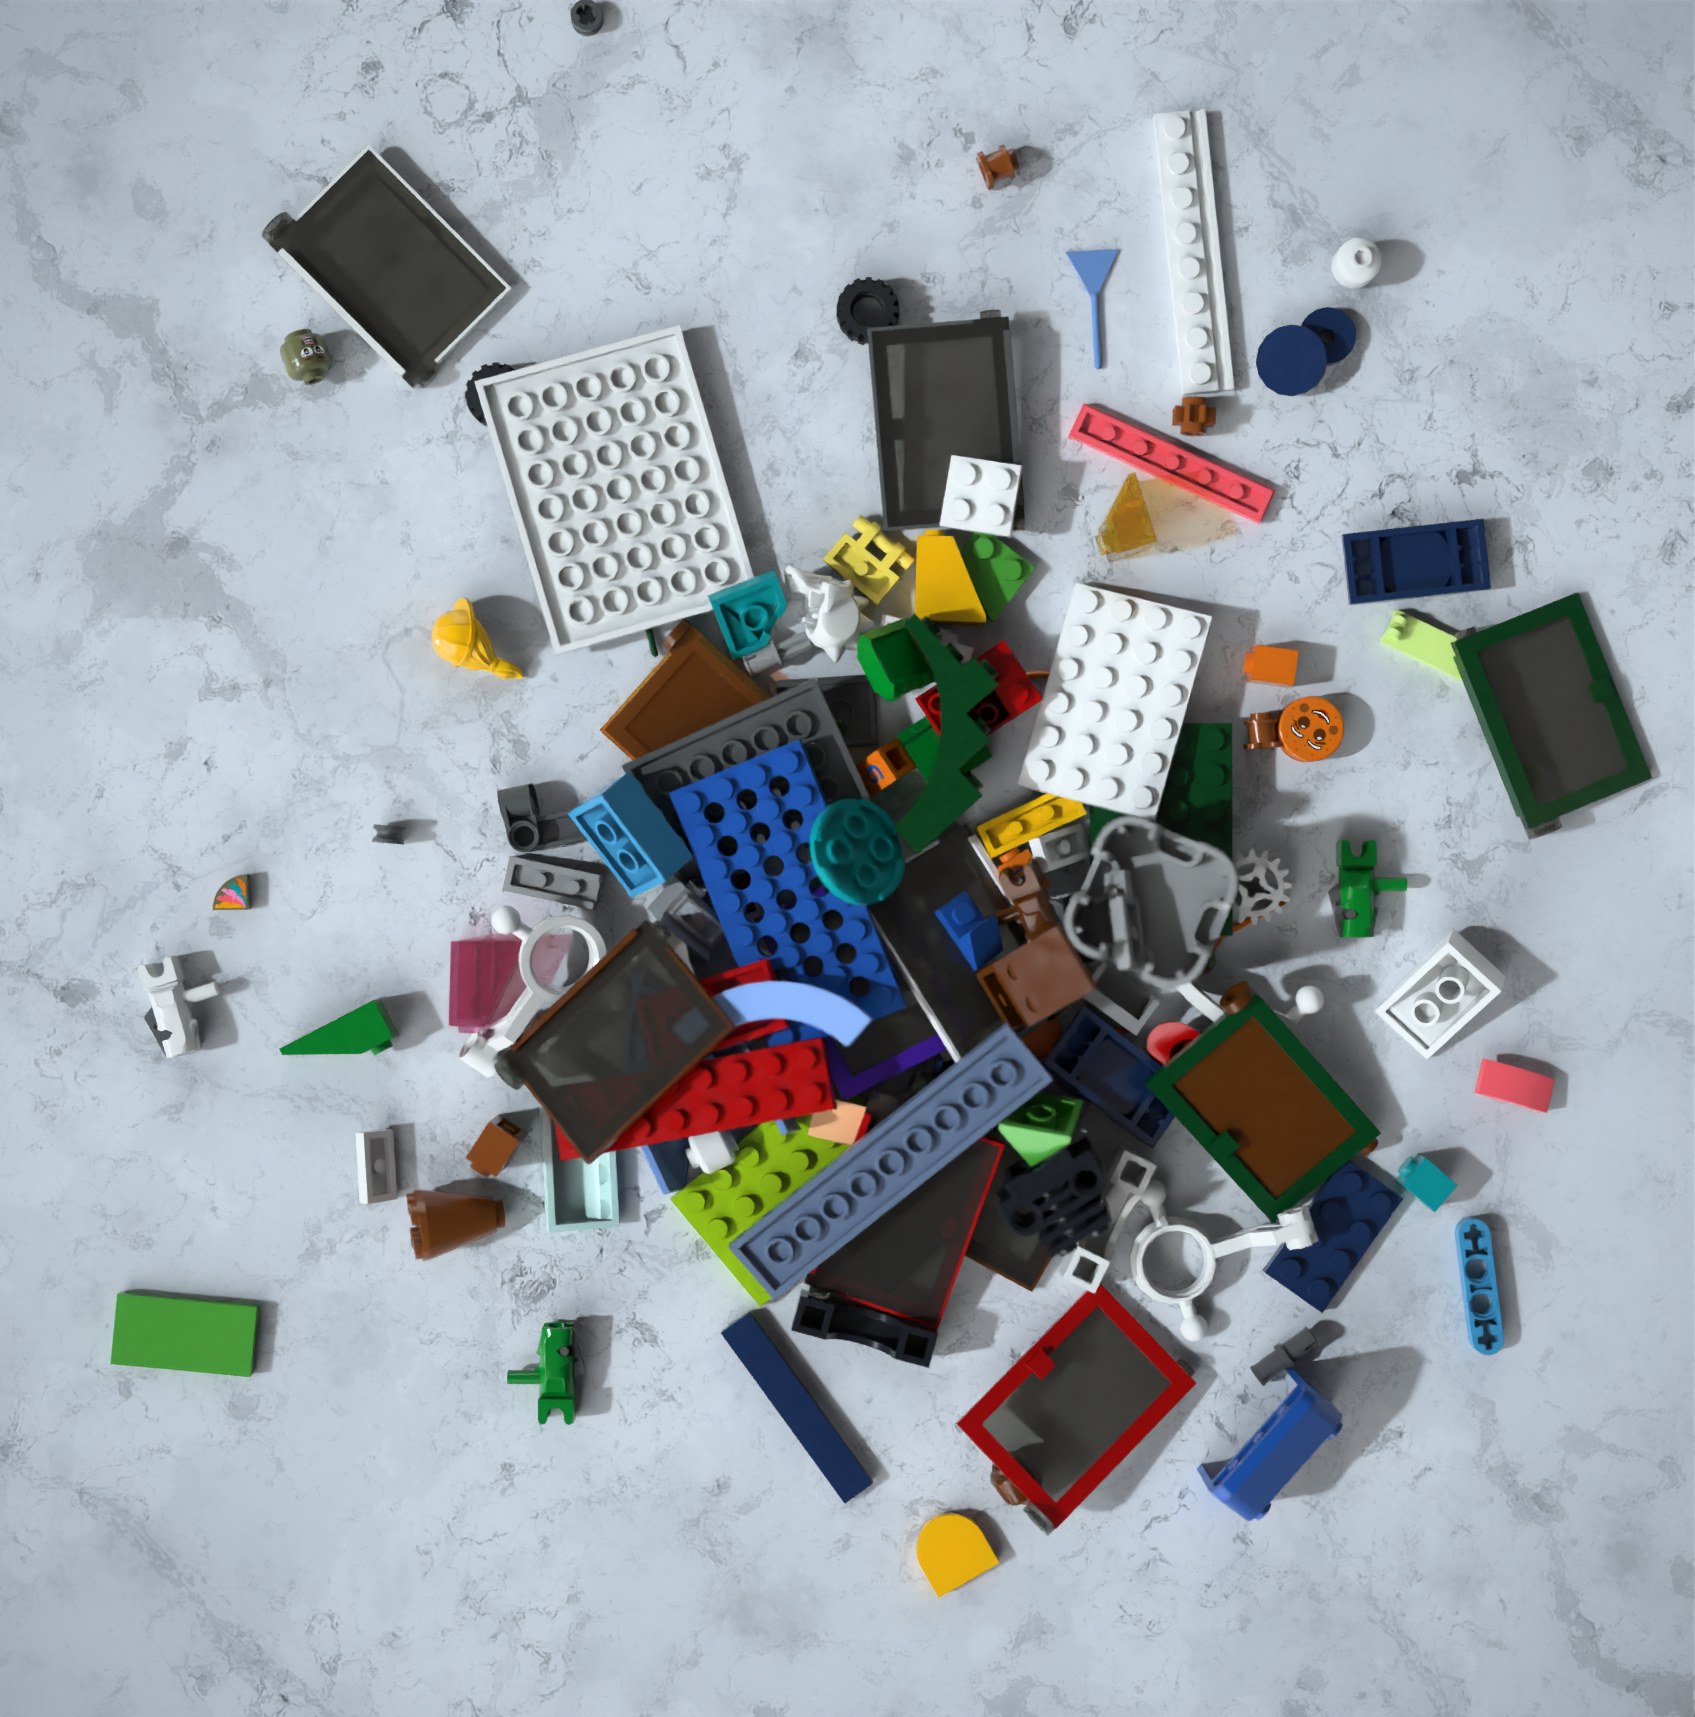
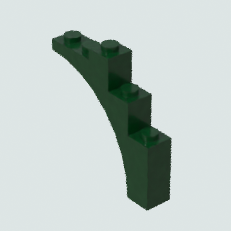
(961, 737)

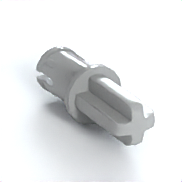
(776, 653)

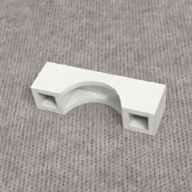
(1122, 1189)

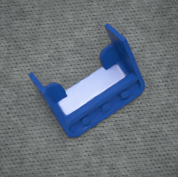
(1275, 1451)

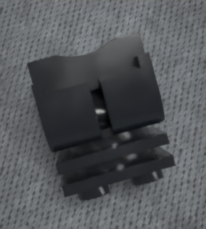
(1061, 1200)

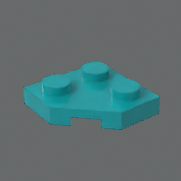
(749, 612)

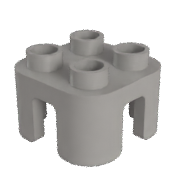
(1181, 894)

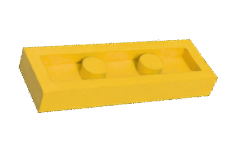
(1027, 823)

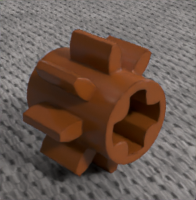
(1194, 416)

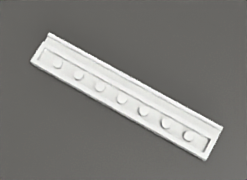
(1193, 252)

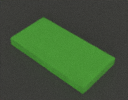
(185, 1334)

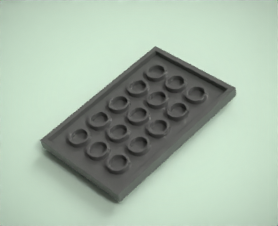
(777, 721)

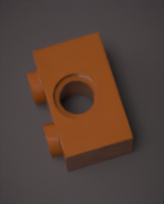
(496, 1146)

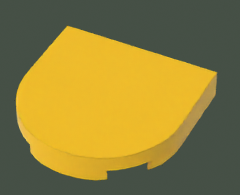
(953, 1551)

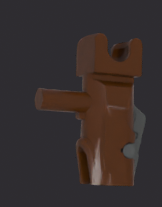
(1030, 901)

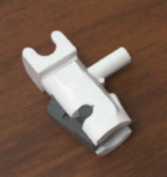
(171, 1007)

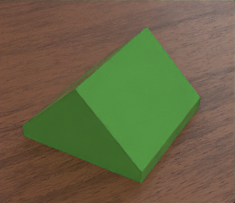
(1042, 1125)

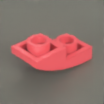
(1514, 1085)

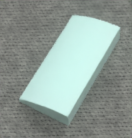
(577, 1192)

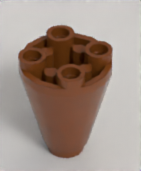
(450, 1221)

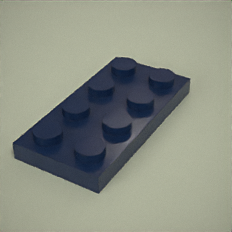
(1346, 1219)

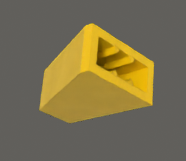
(943, 583)

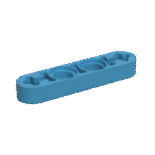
(1482, 1285)

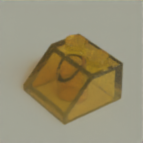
(1127, 524)

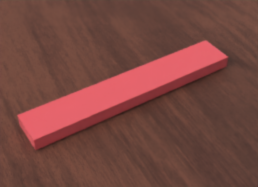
(1171, 463)

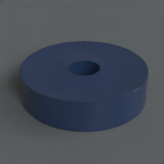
(1339, 327)

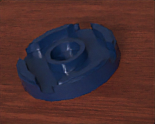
(1291, 360)

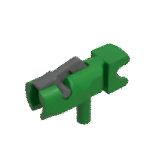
(1356, 891)
(558, 1368)

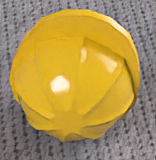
(465, 643)

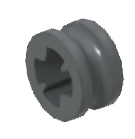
(592, 28)
(388, 834)

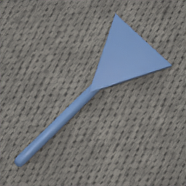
(1093, 270)

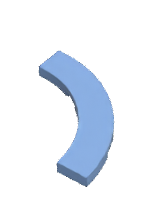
(798, 1003)

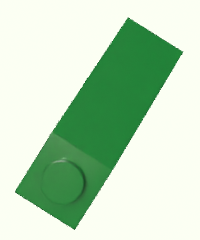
(352, 1033)

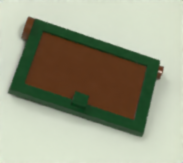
(1262, 1104)

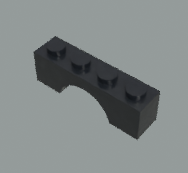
(865, 1325)

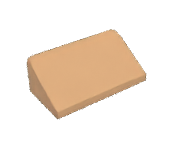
(837, 1124)

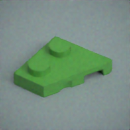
(994, 571)

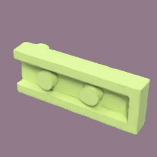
(1421, 643)

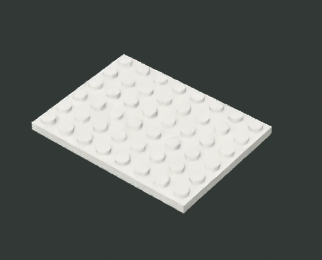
(615, 488)

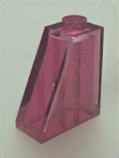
(479, 980)

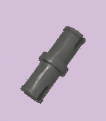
(1284, 1356)

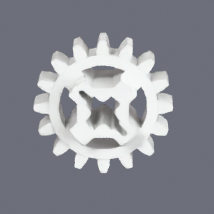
(1259, 871)

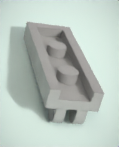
(553, 883)

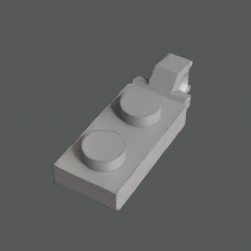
(1126, 922)

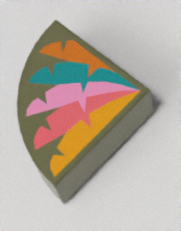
(234, 894)

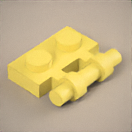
(865, 571)

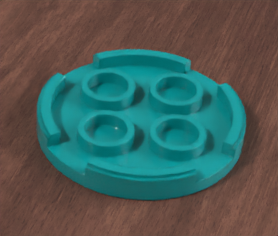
(857, 851)

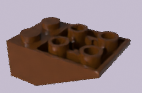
(1036, 979)

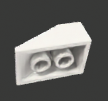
(1441, 994)

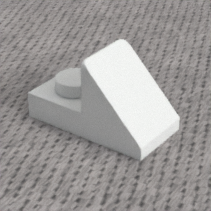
(1060, 848)

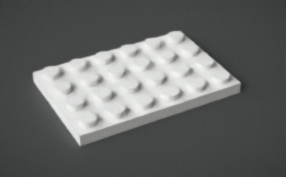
(1115, 702)

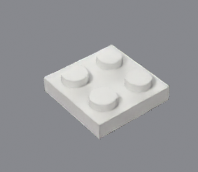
(981, 496)

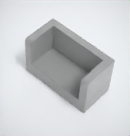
(1121, 998)

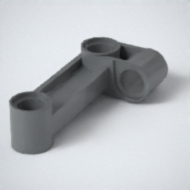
(521, 808)

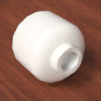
(1356, 263)
(712, 1150)

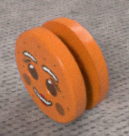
(1309, 729)

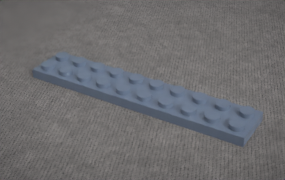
(890, 1161)

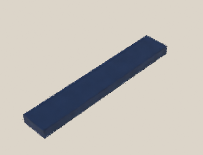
(797, 1407)

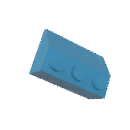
(631, 835)

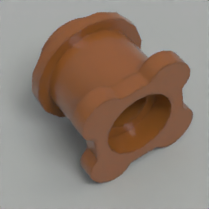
(997, 165)
(1261, 731)

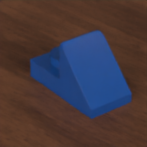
(973, 934)

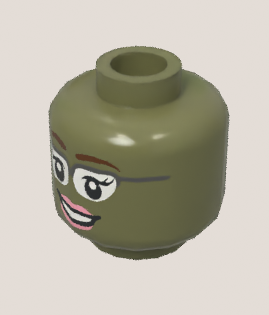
(305, 356)

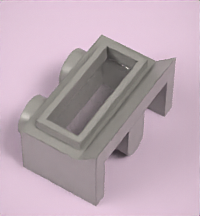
(688, 916)

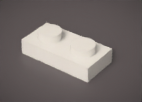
(376, 1166)

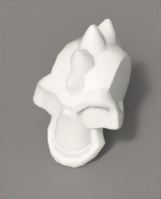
(832, 610)

